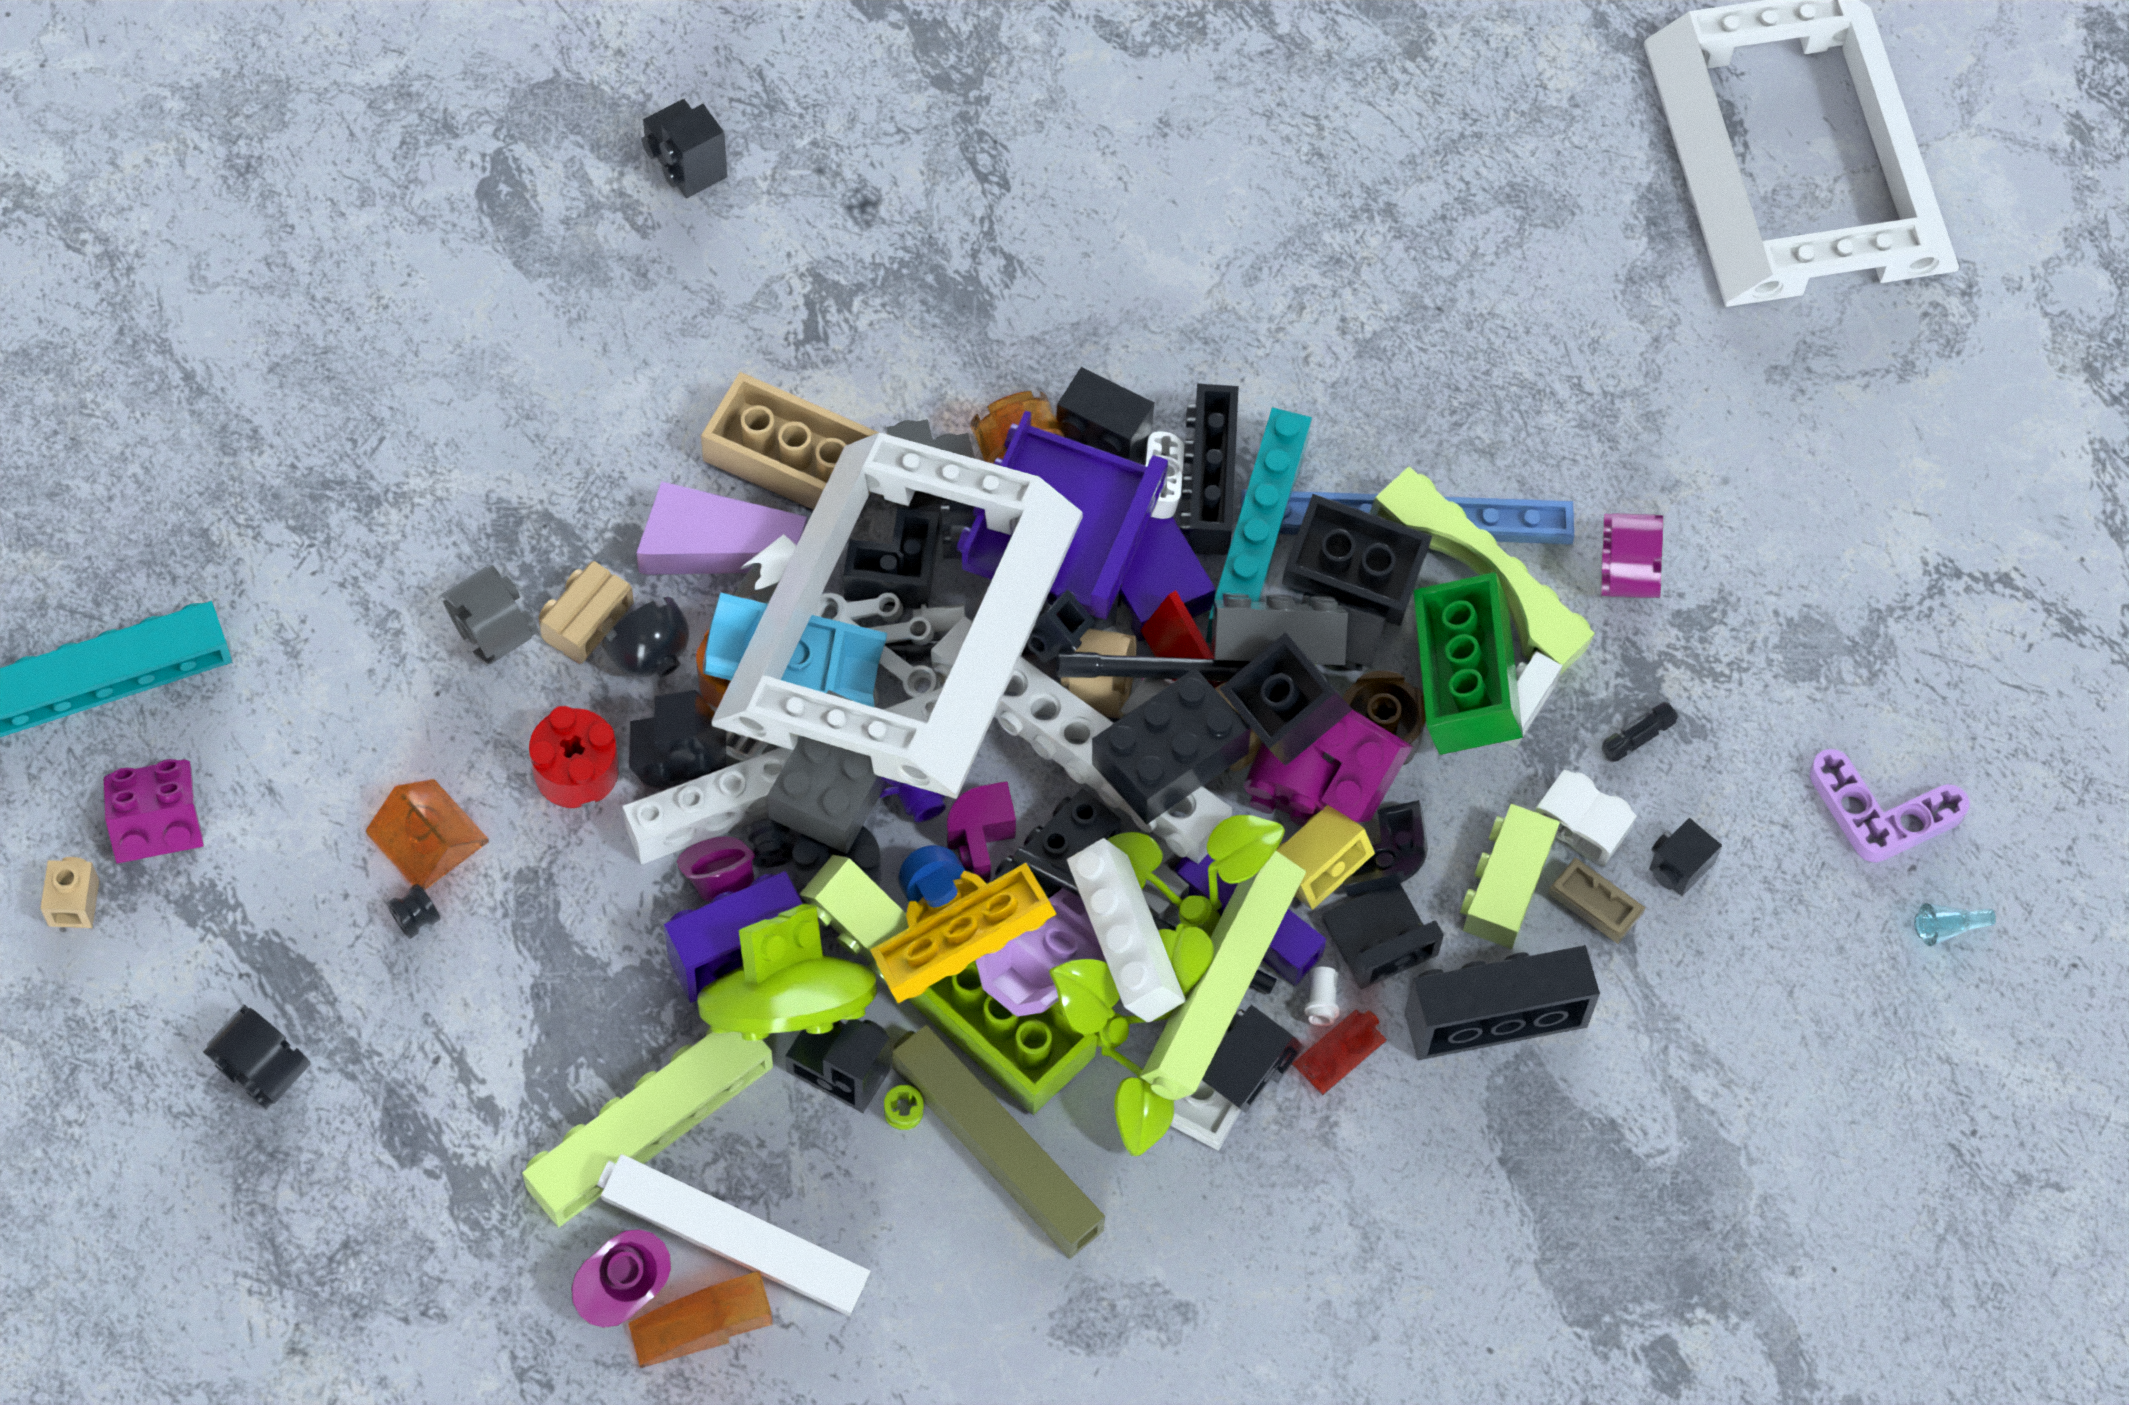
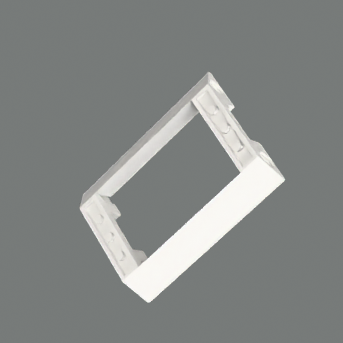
(1781, 267)
(902, 748)

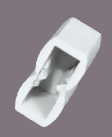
(1588, 819)

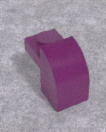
(979, 818)

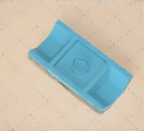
(826, 657)

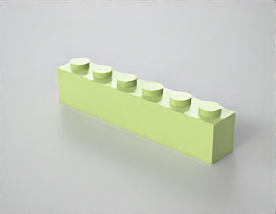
(645, 1119)

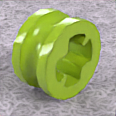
(891, 1102)

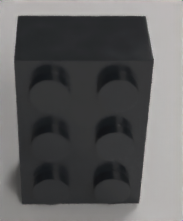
(1356, 558)
(1170, 745)

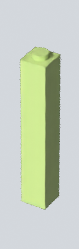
(1239, 947)

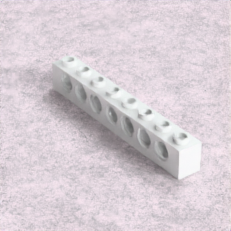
(1078, 720)
(722, 798)

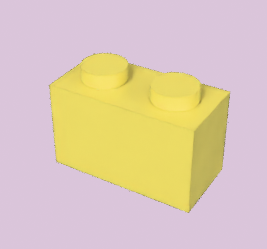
(1329, 852)

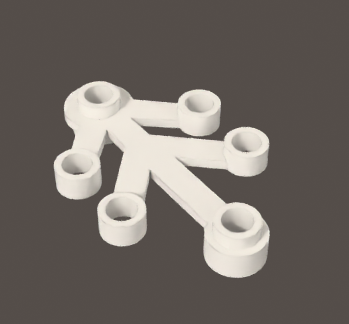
(909, 675)

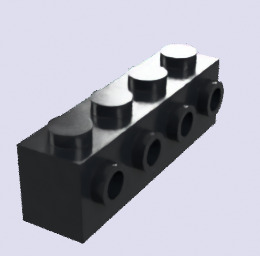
(1212, 468)
(1074, 826)

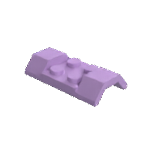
(1020, 970)

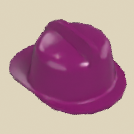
(717, 866)
(620, 1278)

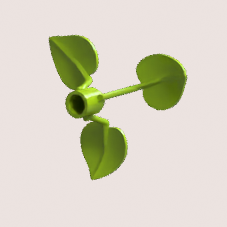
(1240, 850)
(1086, 999)

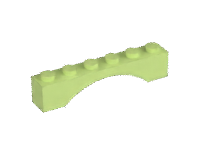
(1535, 608)

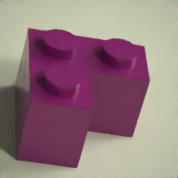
(1368, 766)

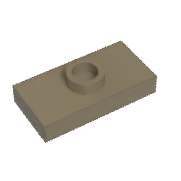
(1596, 900)

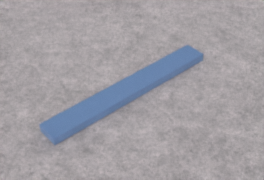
(1503, 518)

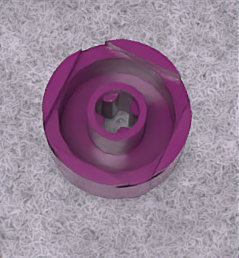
(1632, 555)
(1292, 787)

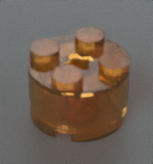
(993, 429)

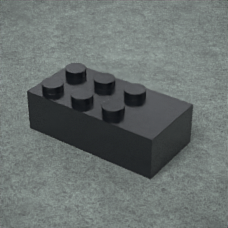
(1501, 1001)

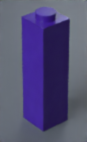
(1295, 944)

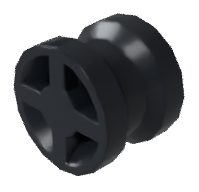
(770, 843)
(413, 911)

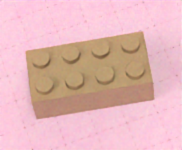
(777, 439)

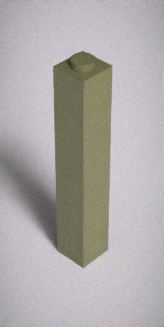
(997, 1141)

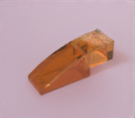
(701, 1320)

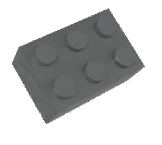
(1247, 628)
(825, 792)

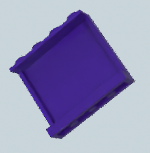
(1115, 507)

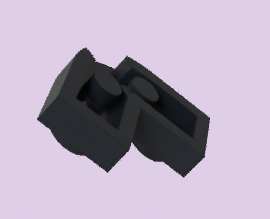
(1399, 854)

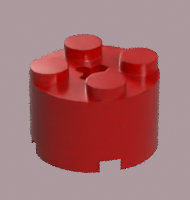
(574, 757)

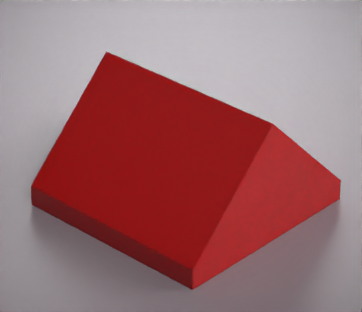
(1175, 634)

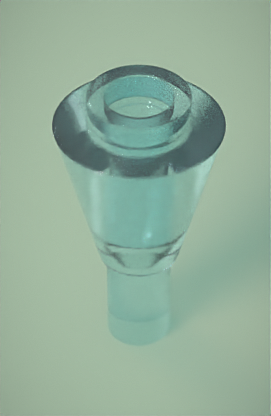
(1941, 923)

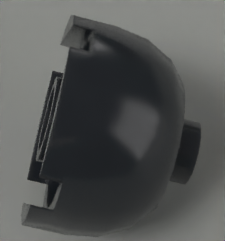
(649, 640)

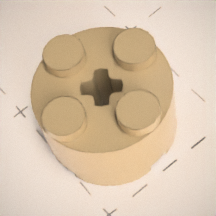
(1104, 693)

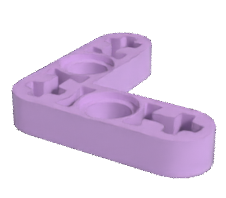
(1882, 823)

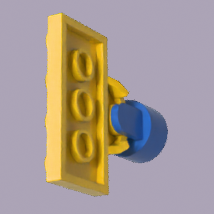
(955, 919)

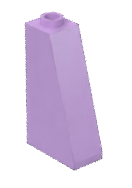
(709, 532)

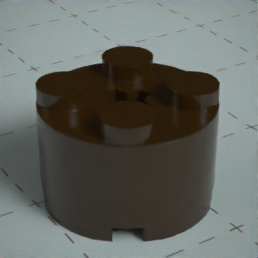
(1391, 704)

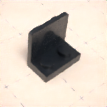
(1381, 935)

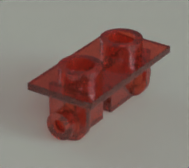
(1340, 1050)

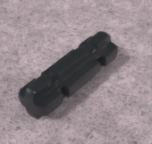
(1639, 731)

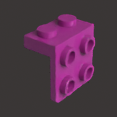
(151, 810)

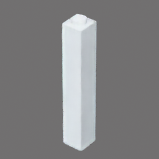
(733, 1234)

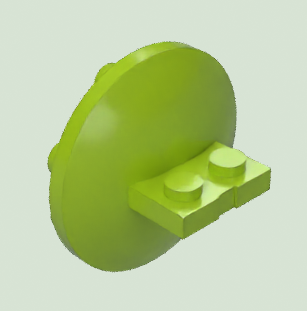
(786, 982)

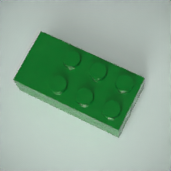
(1467, 664)

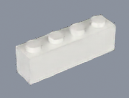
(1126, 930)

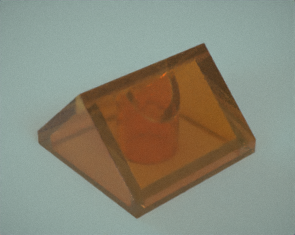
(424, 832)

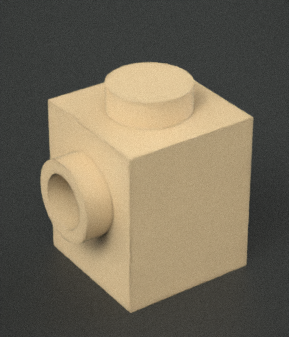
(70, 893)

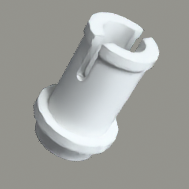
(940, 618)
(1322, 1002)

